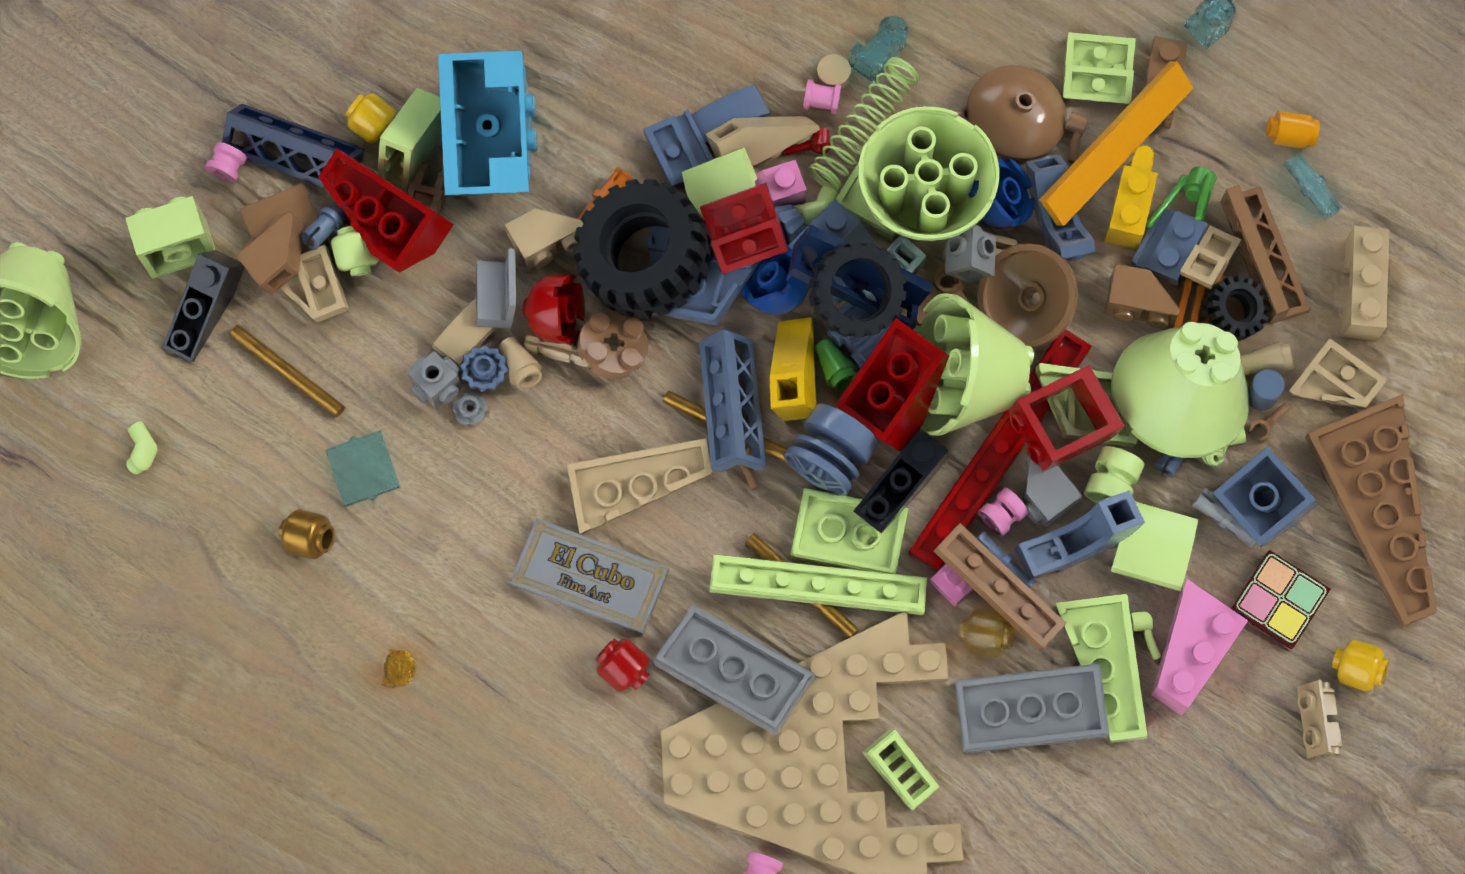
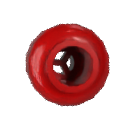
(622, 665)

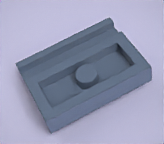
(677, 146)
(1169, 245)

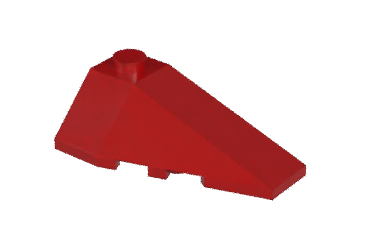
(388, 219)

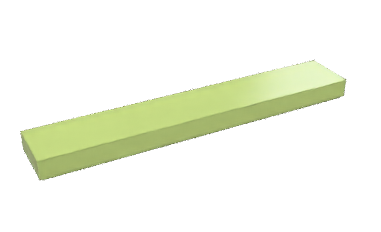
(818, 584)

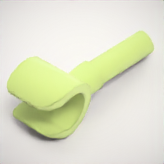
(1143, 622)

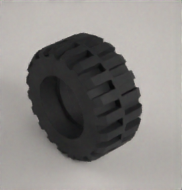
(620, 216)

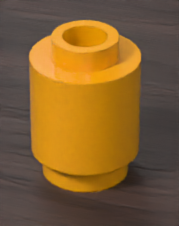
(1293, 129)

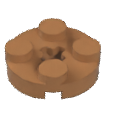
(616, 327)

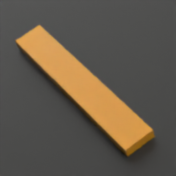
(1116, 143)

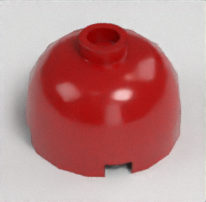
(554, 308)

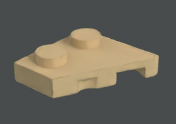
(317, 286)
(1338, 379)

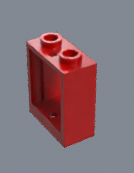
(1095, 404)

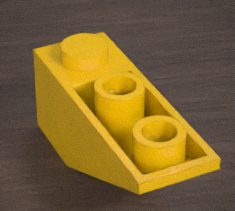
(793, 370)

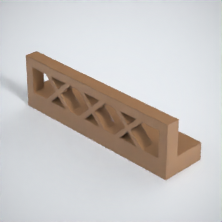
(1257, 257)
(1000, 587)

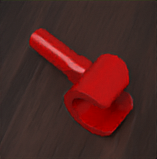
(819, 140)

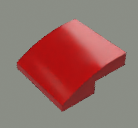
(744, 228)

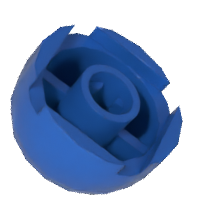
(1012, 199)
(772, 288)

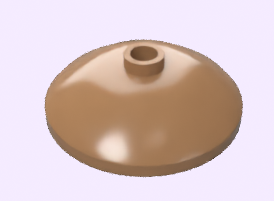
(1016, 129)
(1018, 276)

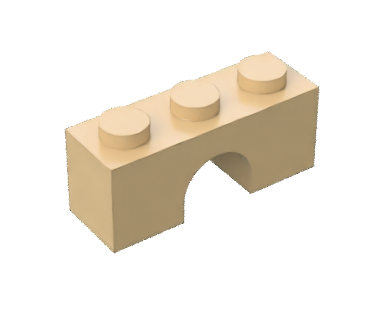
(1368, 286)

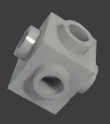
(971, 255)
(437, 390)

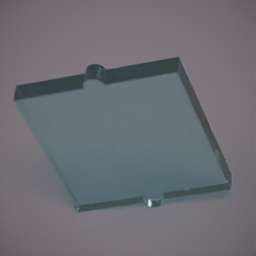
(363, 468)

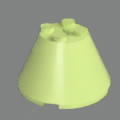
(930, 164)
(36, 313)
(984, 367)
(1182, 390)

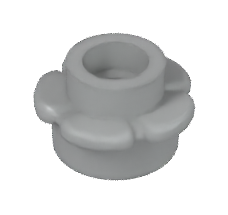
(470, 417)

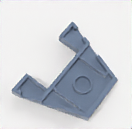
(716, 291)

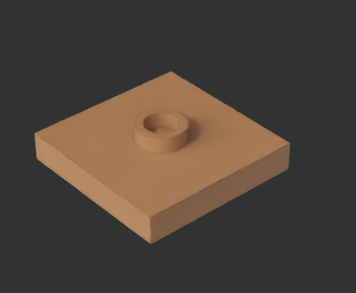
(295, 199)

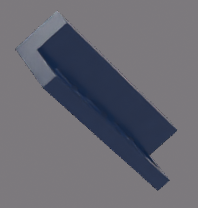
(285, 135)
(856, 275)

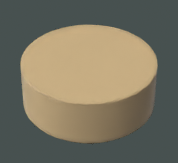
(834, 70)

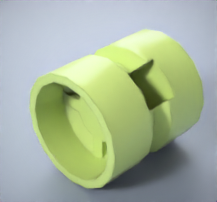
(1115, 475)

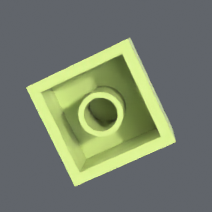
(170, 236)

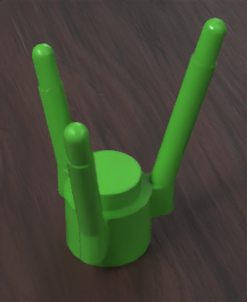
(1197, 188)

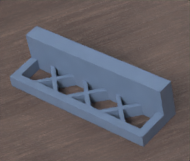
(725, 399)

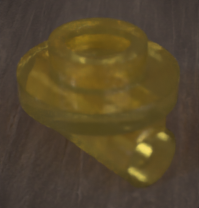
(398, 668)

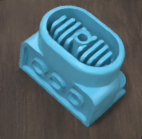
(472, 93)

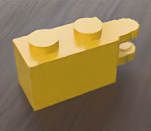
(1132, 201)

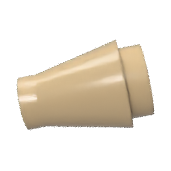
(1273, 357)
(523, 368)

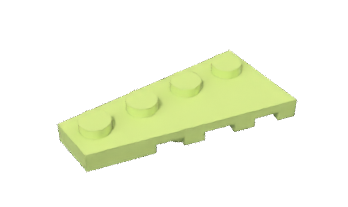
(1104, 635)

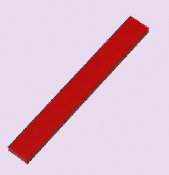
(991, 460)

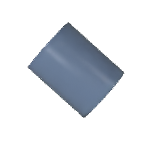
(1265, 389)

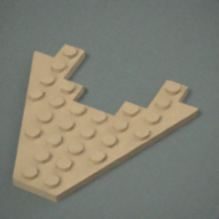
(795, 783)

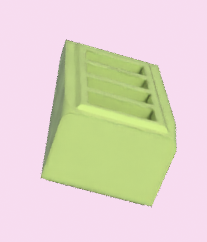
(901, 749)

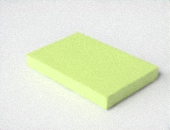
(837, 537)

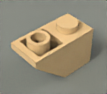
(541, 236)

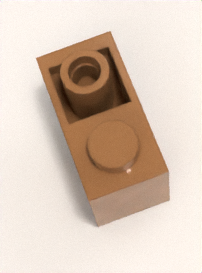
(274, 254)
(1139, 296)

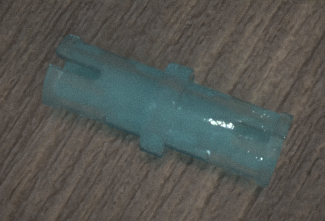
(1313, 186)

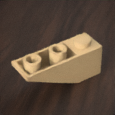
(760, 136)

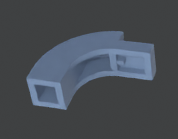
(1069, 240)
(1082, 539)

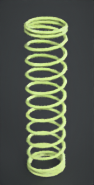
(828, 174)

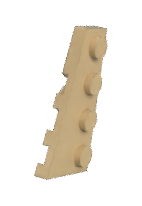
(627, 481)

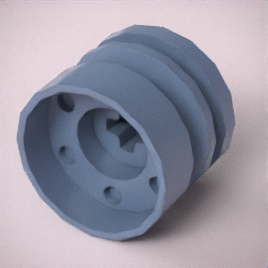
(831, 449)

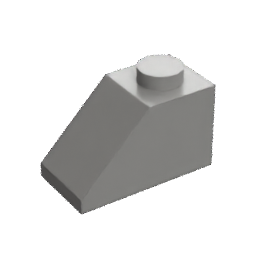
(1048, 494)

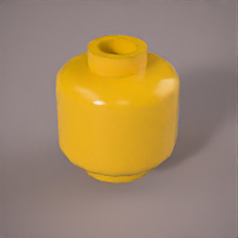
(369, 117)
(1360, 665)

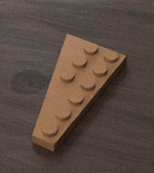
(1377, 489)

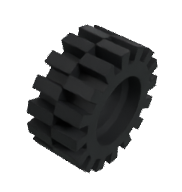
(1249, 298)

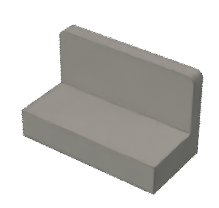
(496, 292)

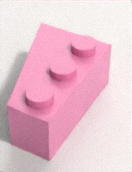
(1195, 646)

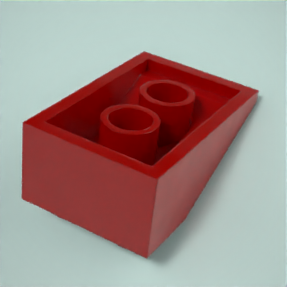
(895, 385)

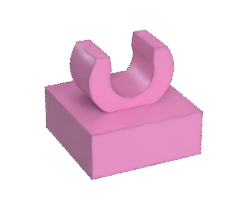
(950, 585)

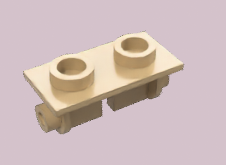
(1315, 703)

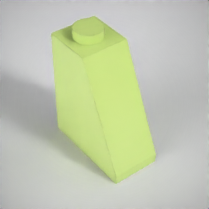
(409, 139)

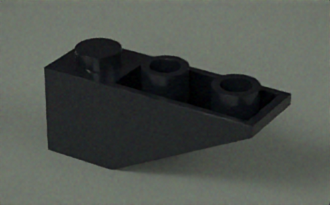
(203, 303)
(902, 481)

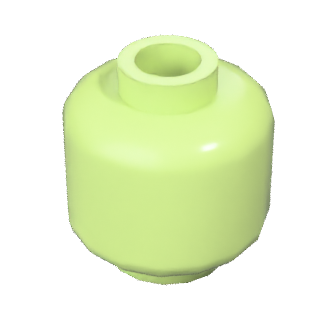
(351, 252)

